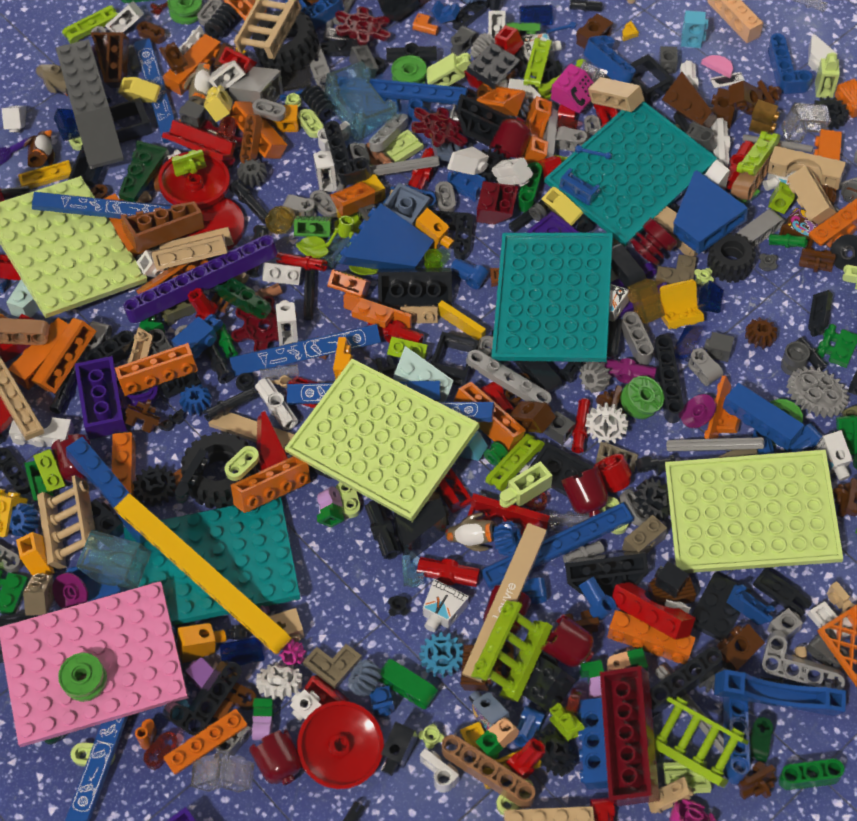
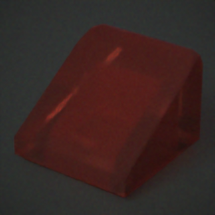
(567, 122)

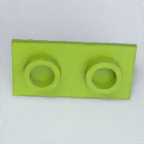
(397, 346)
(49, 470)

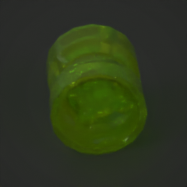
(433, 259)

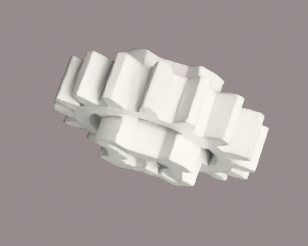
(597, 425)
(279, 681)

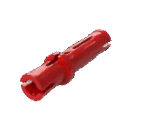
(307, 262)
(580, 432)

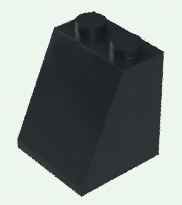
(424, 530)

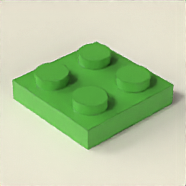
(530, 28)

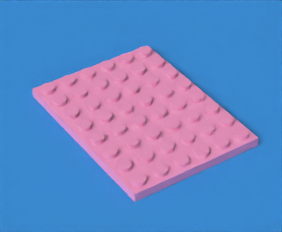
(127, 635)

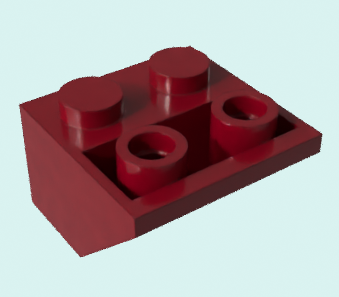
(496, 202)

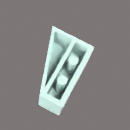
(22, 302)
(415, 368)

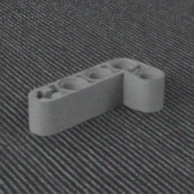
(804, 665)

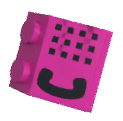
(572, 88)

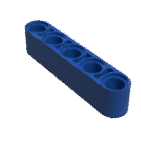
(739, 721)

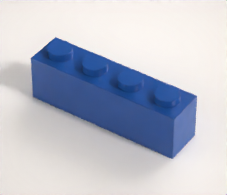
(763, 416)

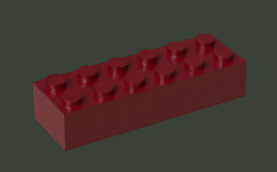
(629, 736)

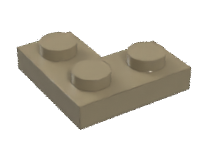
(684, 271)
(333, 669)

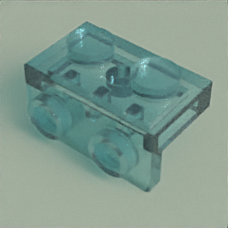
(335, 249)

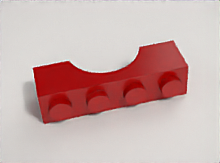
(507, 39)
(667, 620)

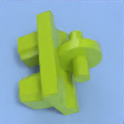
(188, 163)
(565, 722)

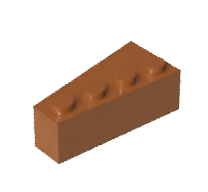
(161, 225)

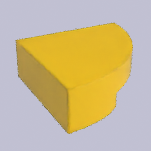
(629, 31)

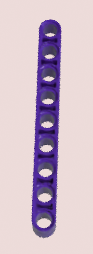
(203, 277)

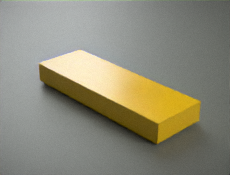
(45, 175)
(461, 321)

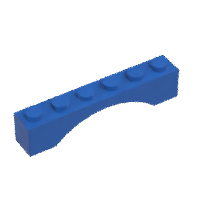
(97, 472)
(749, 688)

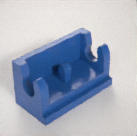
(466, 184)
(578, 188)
(749, 605)

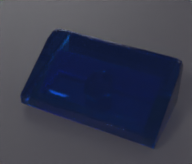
(536, 14)
(66, 124)
(710, 298)
(688, 342)
(242, 651)

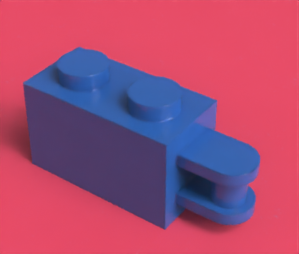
(199, 334)

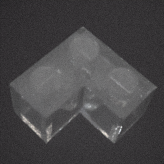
(804, 119)
(222, 772)

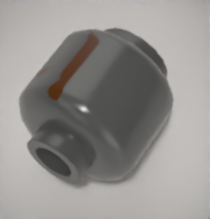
(849, 191)

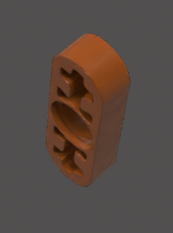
(248, 127)

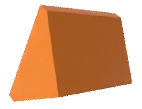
(504, 100)
(352, 198)

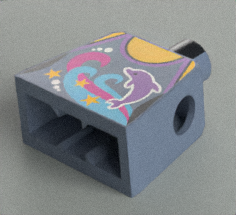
(487, 709)

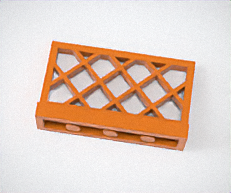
(834, 644)

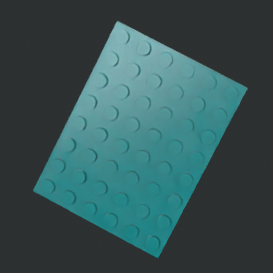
(644, 176)
(553, 297)
(243, 547)

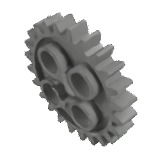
(817, 392)

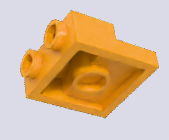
(342, 356)

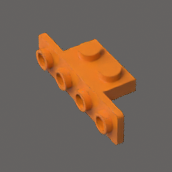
(840, 224)
(374, 312)
(722, 421)
(205, 741)

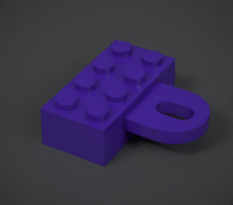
(103, 398)

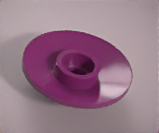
(698, 411)
(69, 590)

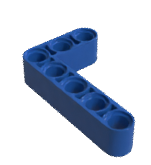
(321, 11)

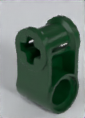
(760, 742)

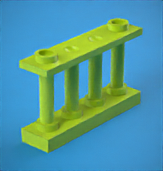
(526, 659)
(697, 763)

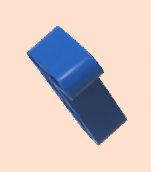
(600, 53)
(786, 78)

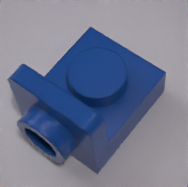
(446, 13)
(382, 701)

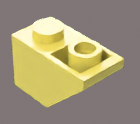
(135, 88)
(562, 206)

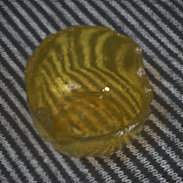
(279, 219)

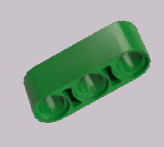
(529, 191)
(407, 684)
(819, 768)

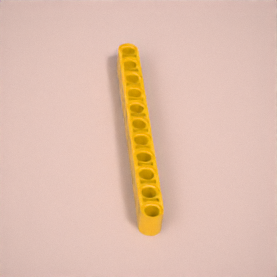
(203, 574)

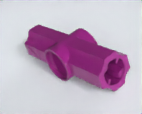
(627, 369)

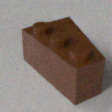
(112, 55)
(687, 102)

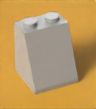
(258, 84)

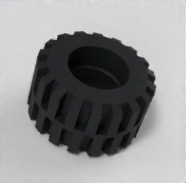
(731, 269)

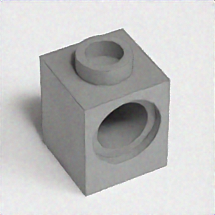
(791, 619)

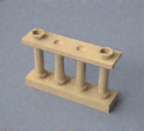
(276, 34)
(192, 248)
(51, 521)

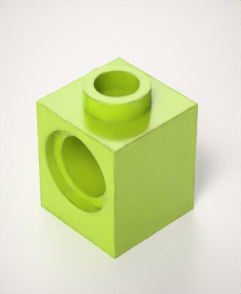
(783, 192)

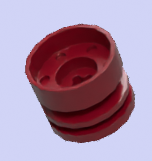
(653, 241)

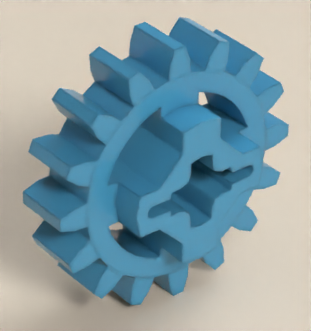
(441, 664)

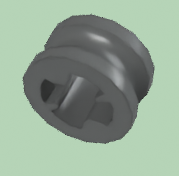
(537, 212)

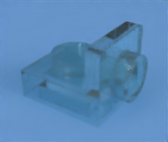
(411, 578)

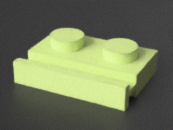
(403, 147)
(675, 771)

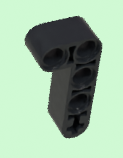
(347, 170)
(205, 694)

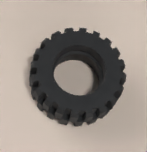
(294, 53)
(219, 448)

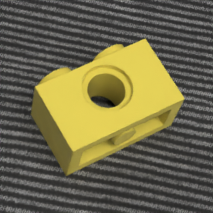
(218, 103)

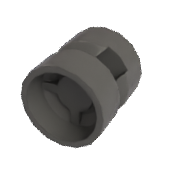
(794, 357)

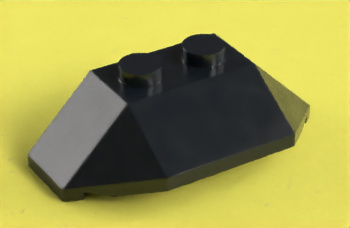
(478, 120)
(607, 570)

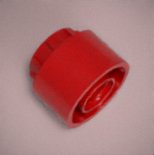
(614, 472)

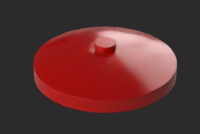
(204, 187)
(223, 215)
(340, 745)

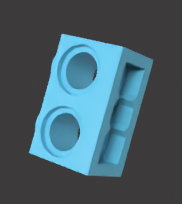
(693, 29)

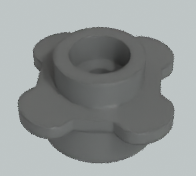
(767, 266)

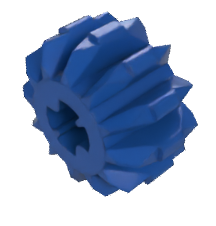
(195, 399)
(24, 519)
(507, 538)

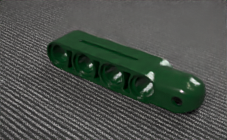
(242, 297)

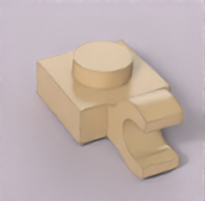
(839, 597)

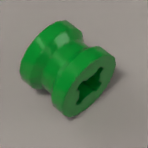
(495, 453)

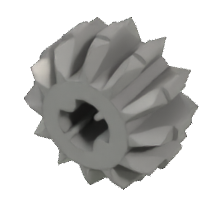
(481, 44)
(594, 376)

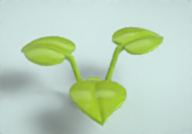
(345, 227)

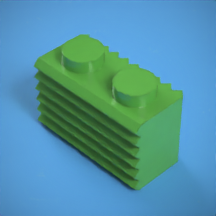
(313, 226)

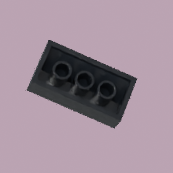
(414, 286)

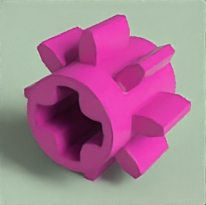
(293, 653)

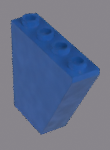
(707, 214)
(385, 242)

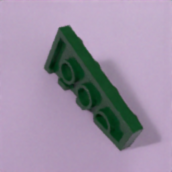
(144, 165)

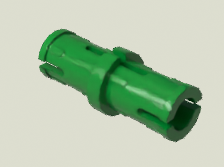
(788, 240)
(226, 341)

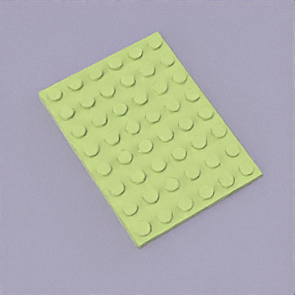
(65, 255)
(382, 439)
(753, 512)

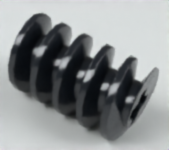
(220, 21)
(318, 102)

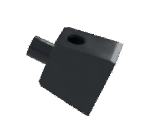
(401, 739)

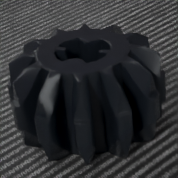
(552, 70)

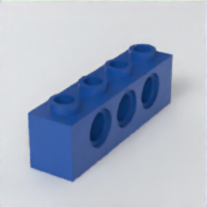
(592, 777)

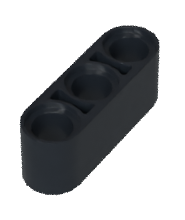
(625, 266)
(116, 345)

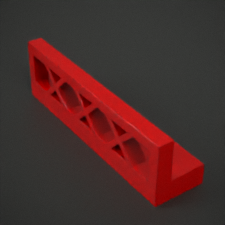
(200, 140)
(448, 493)
(512, 513)

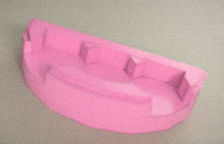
(719, 64)

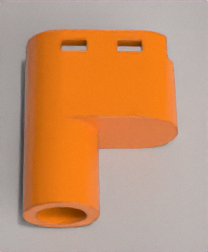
(423, 24)
(146, 733)

